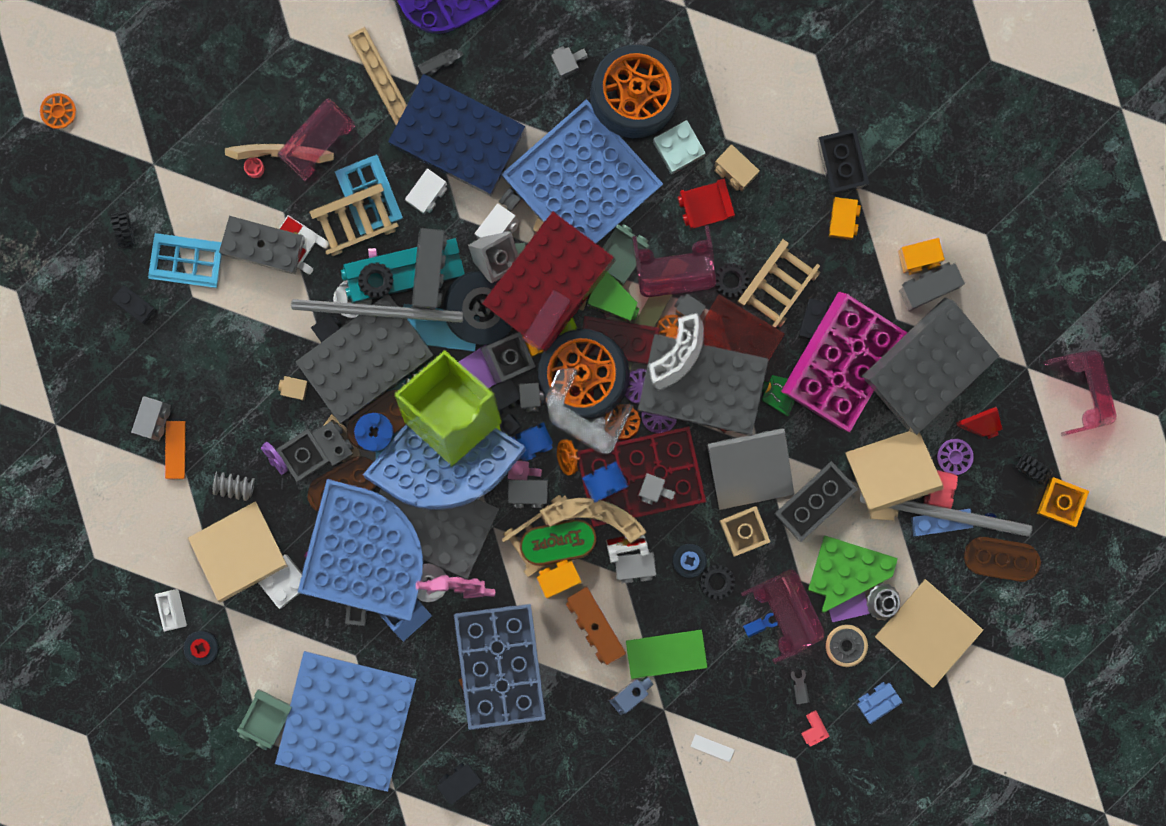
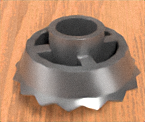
(883, 602)

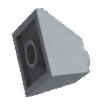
(494, 254)

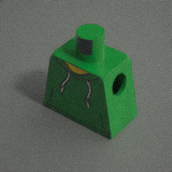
(774, 397)

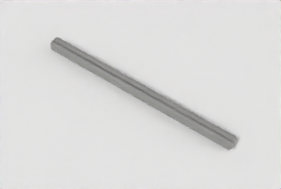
(374, 310)
(962, 517)

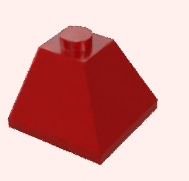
(983, 424)

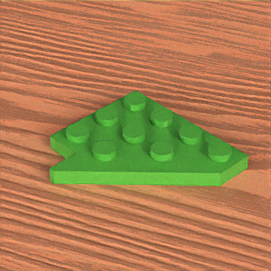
(847, 571)

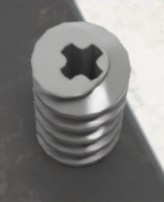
(233, 486)

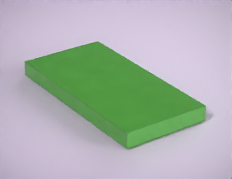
(666, 654)

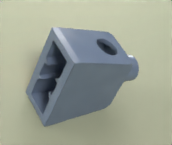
(625, 700)

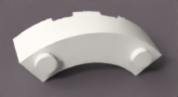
(683, 356)

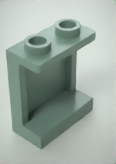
(622, 249)
(264, 719)

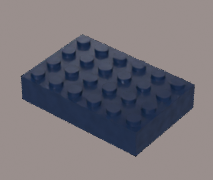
(457, 135)

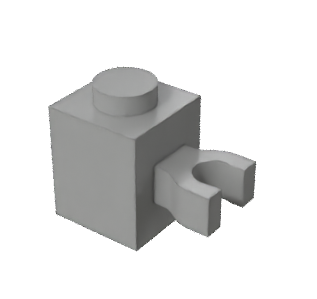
(566, 61)
(653, 488)

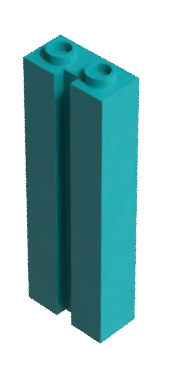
(403, 269)

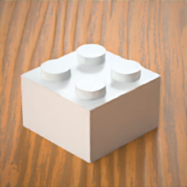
(284, 584)

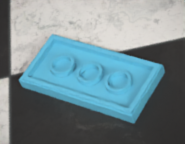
(439, 334)

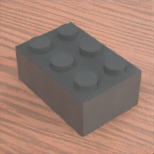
(931, 286)

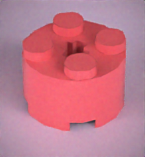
(943, 497)

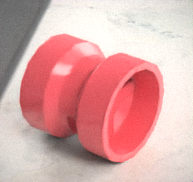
(251, 166)

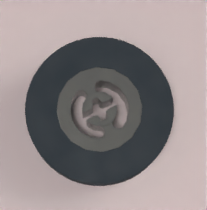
(458, 299)

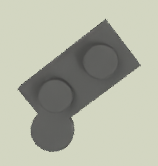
(445, 59)

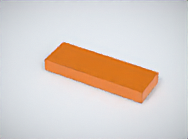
(175, 449)

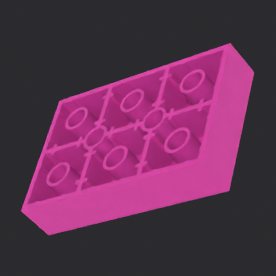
(837, 357)

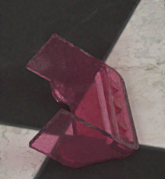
(315, 138)
(677, 272)
(1093, 365)
(792, 612)

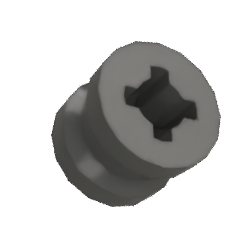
(510, 199)

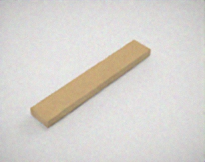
(378, 73)

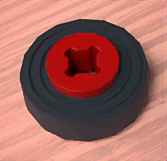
(207, 650)

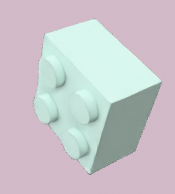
(679, 147)

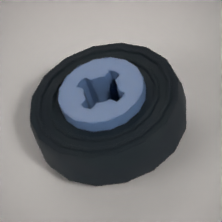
(685, 556)

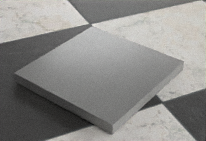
(751, 469)

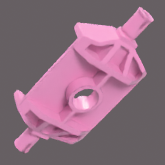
(469, 588)

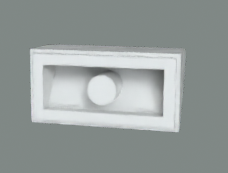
(171, 610)

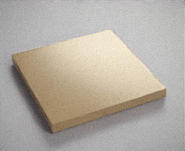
(894, 471)
(237, 552)
(929, 633)

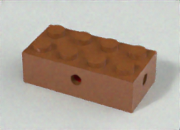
(603, 638)

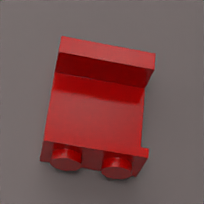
(706, 204)

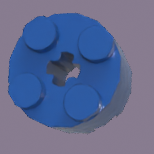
(363, 432)
(534, 440)
(605, 482)

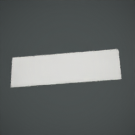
(712, 748)

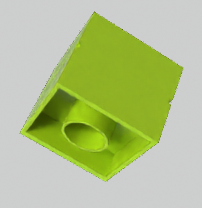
(448, 408)

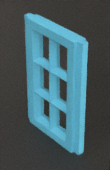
(380, 176)
(185, 278)

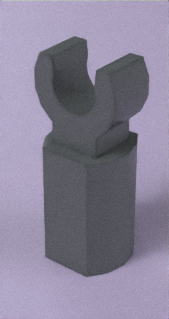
(800, 688)

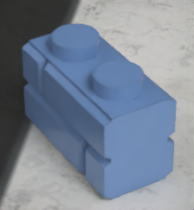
(879, 702)

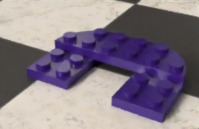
(444, 15)

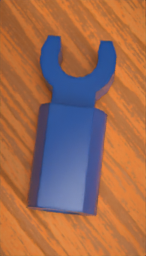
(758, 625)

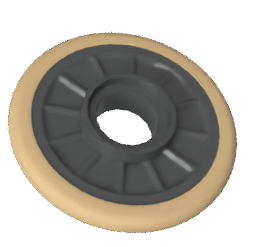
(837, 637)

